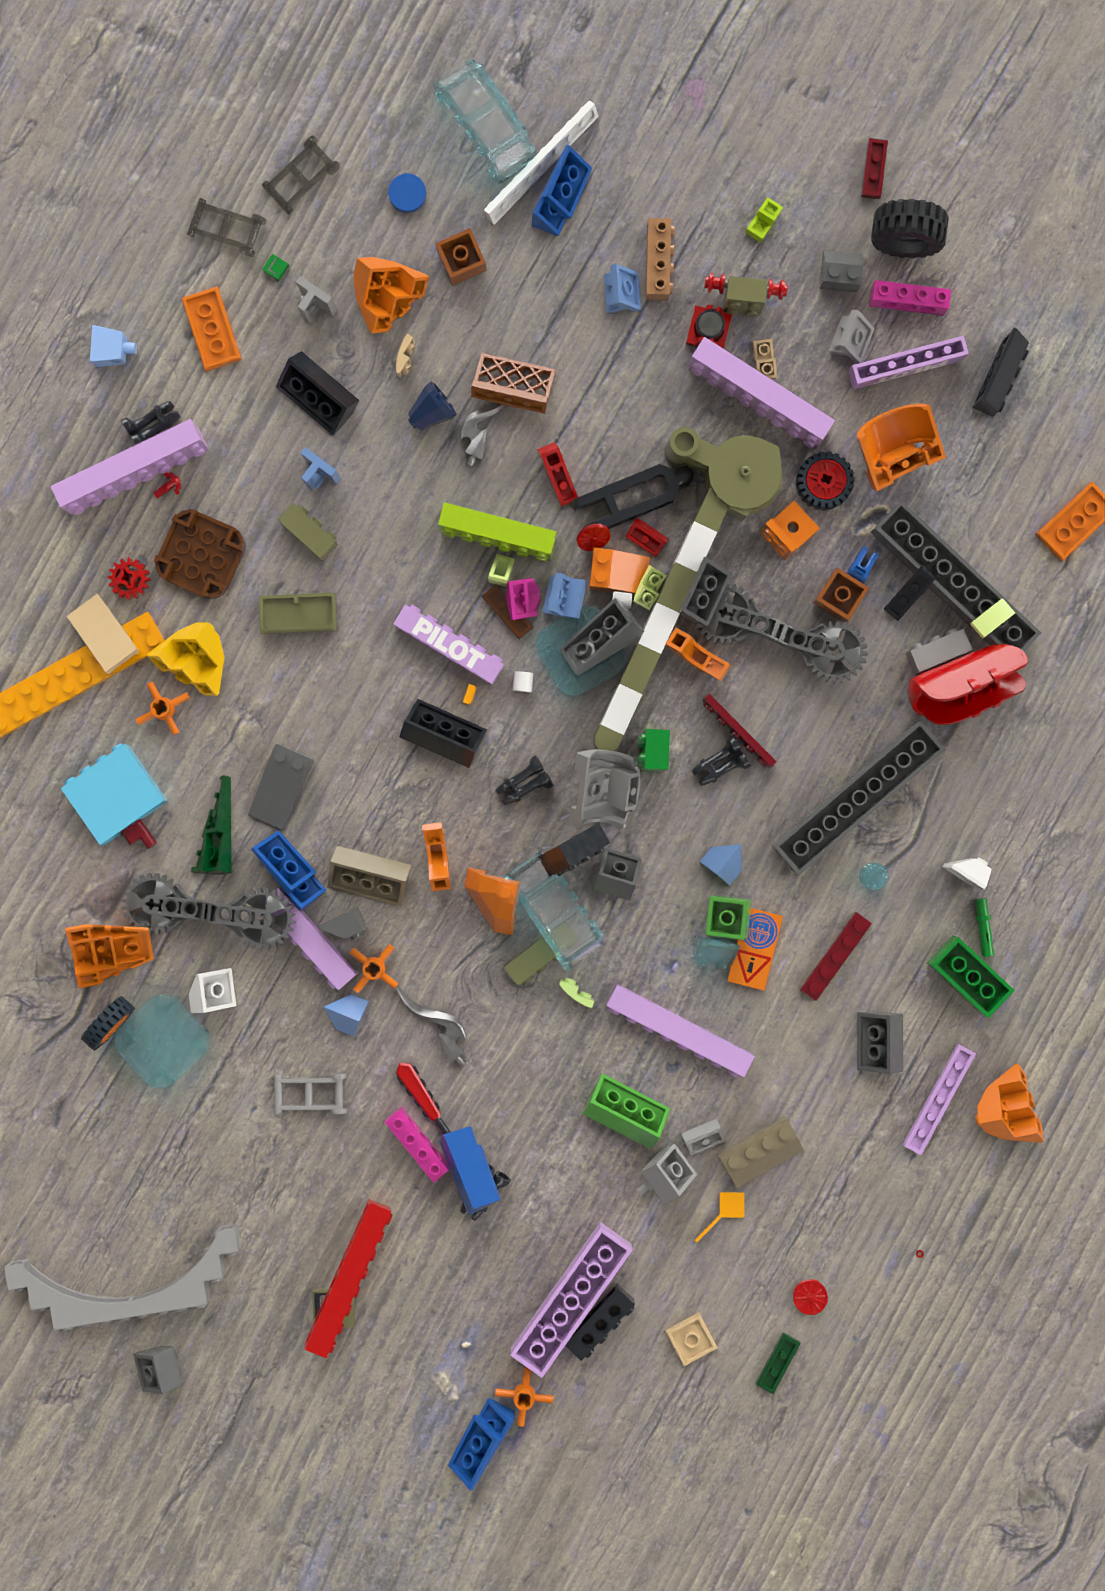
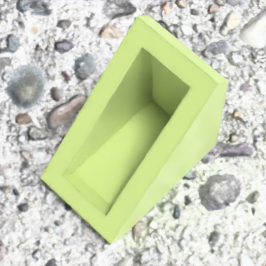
(501, 570)

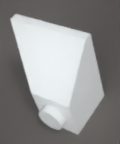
(971, 870)
(212, 991)

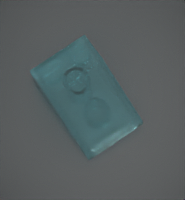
(714, 951)

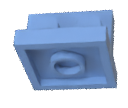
(622, 289)
(318, 469)
(564, 596)

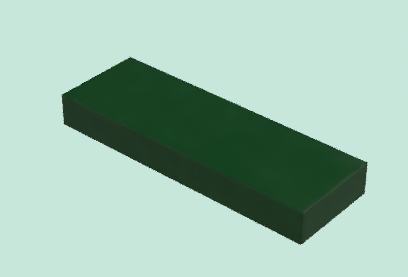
(778, 1363)

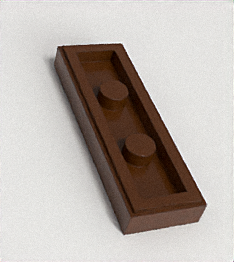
(496, 600)

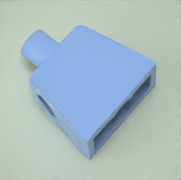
(109, 347)

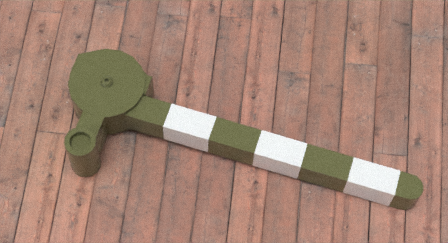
(739, 482)

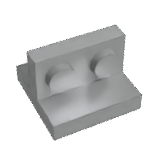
(312, 300)
(852, 336)

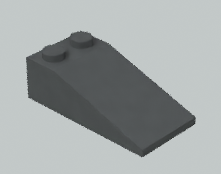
(601, 637)
(280, 786)

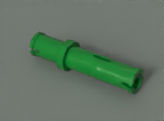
(984, 927)

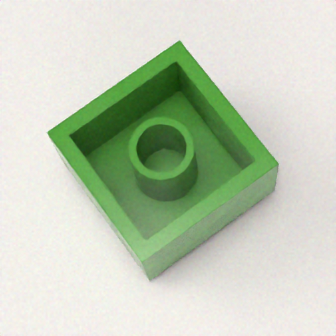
(728, 917)

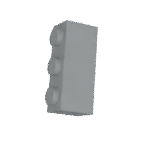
(938, 650)

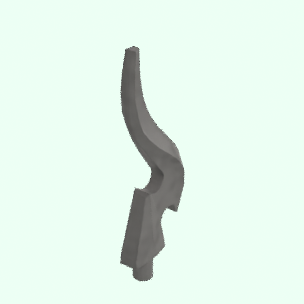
(477, 437)
(452, 1024)

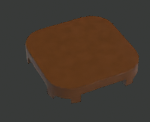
(200, 554)

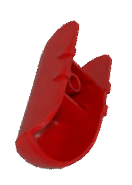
(968, 684)

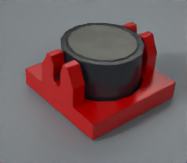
(709, 324)

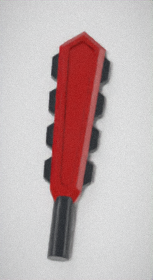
(415, 1087)

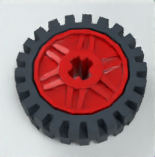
(829, 467)

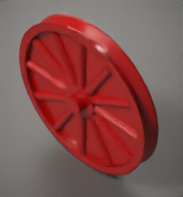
(593, 537)
(810, 1297)

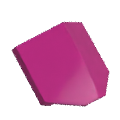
(522, 598)

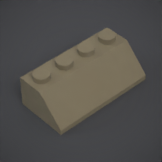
(368, 875)
(761, 1151)

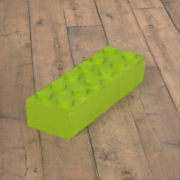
(497, 531)

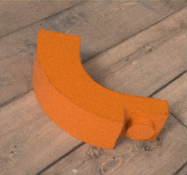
(695, 655)
(437, 856)

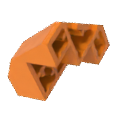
(386, 291)
(495, 899)
(1007, 1109)

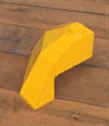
(193, 657)

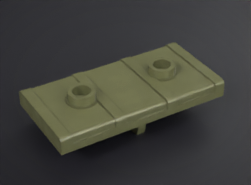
(298, 613)

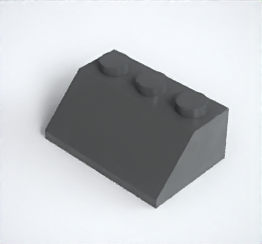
(705, 592)
(880, 1042)

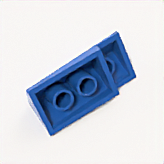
(561, 192)
(289, 870)
(469, 1169)
(481, 1442)

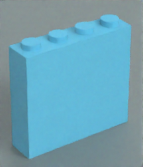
(113, 793)

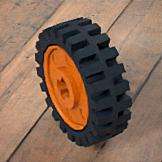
(107, 1023)

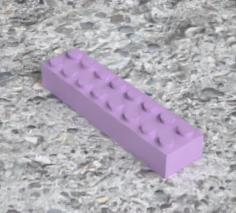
(760, 393)
(130, 467)
(571, 1299)

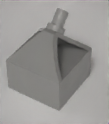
(667, 1174)

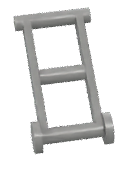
(336, 1108)

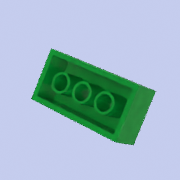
(654, 750)
(984, 989)

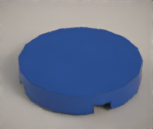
(407, 193)

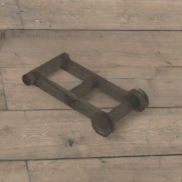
(330, 167)
(255, 220)

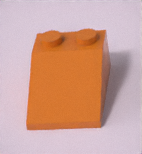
(617, 570)

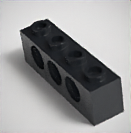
(615, 1297)

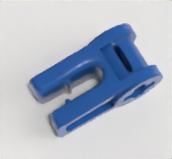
(856, 570)

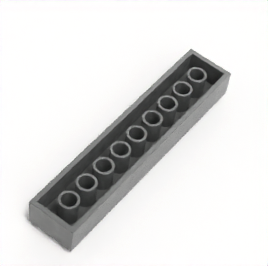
(956, 580)
(858, 797)

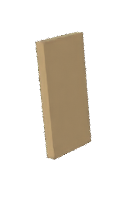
(102, 633)

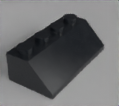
(1001, 373)
(316, 392)
(442, 733)

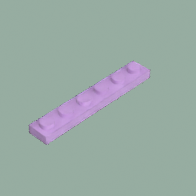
(939, 1099)

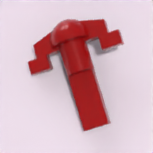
(175, 481)

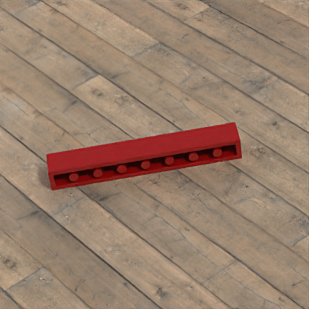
(347, 1279)

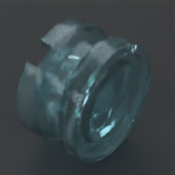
(873, 876)

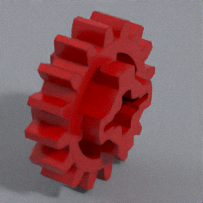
(137, 576)

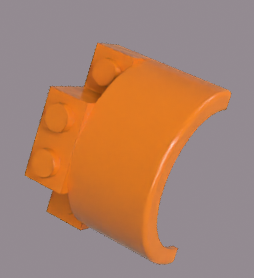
(890, 439)

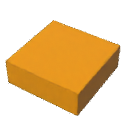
(470, 693)

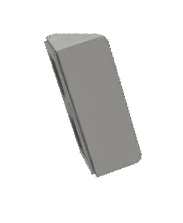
(703, 1137)

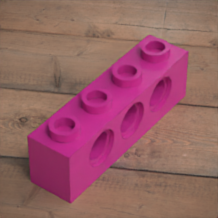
(909, 297)
(417, 1144)

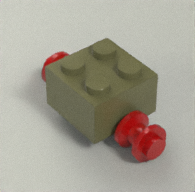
(745, 294)

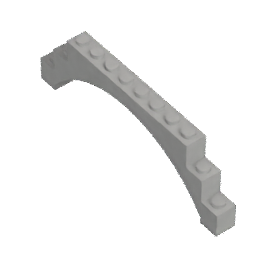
(79, 1309)

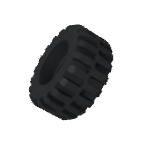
(909, 228)

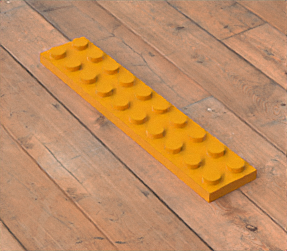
(70, 678)

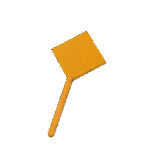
(730, 1206)

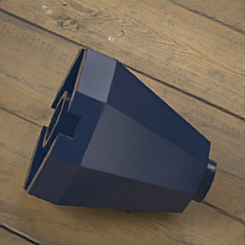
(430, 408)

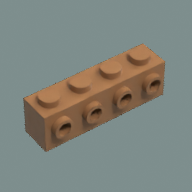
(658, 259)

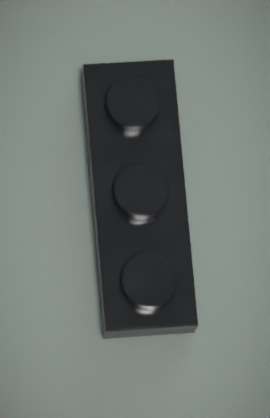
(909, 593)

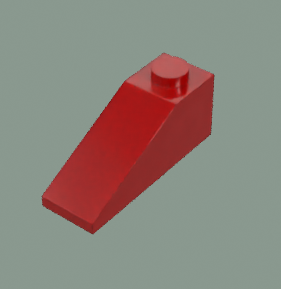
(557, 473)

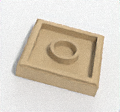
(691, 1339)

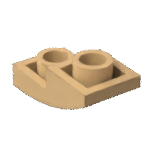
(764, 358)
(403, 361)

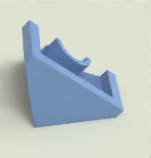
(724, 862)
(347, 1013)

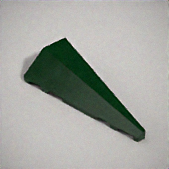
(216, 847)

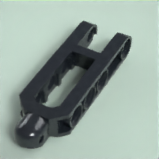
(676, 480)

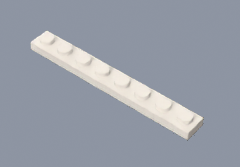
(541, 162)

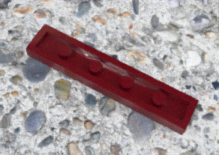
(738, 731)
(835, 956)

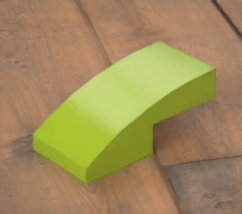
(764, 220)

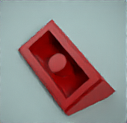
(646, 537)

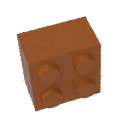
(461, 256)
(841, 595)

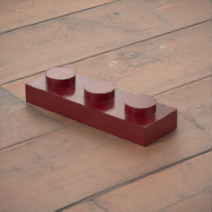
(874, 168)

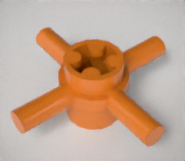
(155, 707)
(379, 961)
(524, 1388)

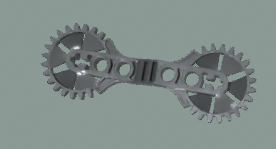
(785, 635)
(208, 911)

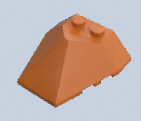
(107, 951)

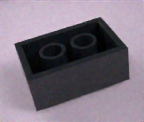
(576, 849)

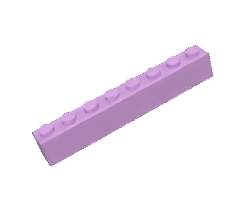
(679, 1030)

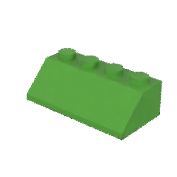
(626, 1111)

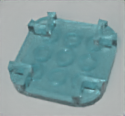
(555, 636)
(162, 1041)

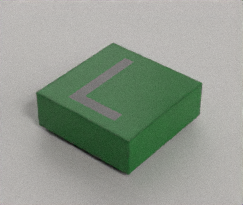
(275, 267)

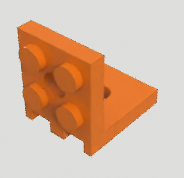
(781, 538)

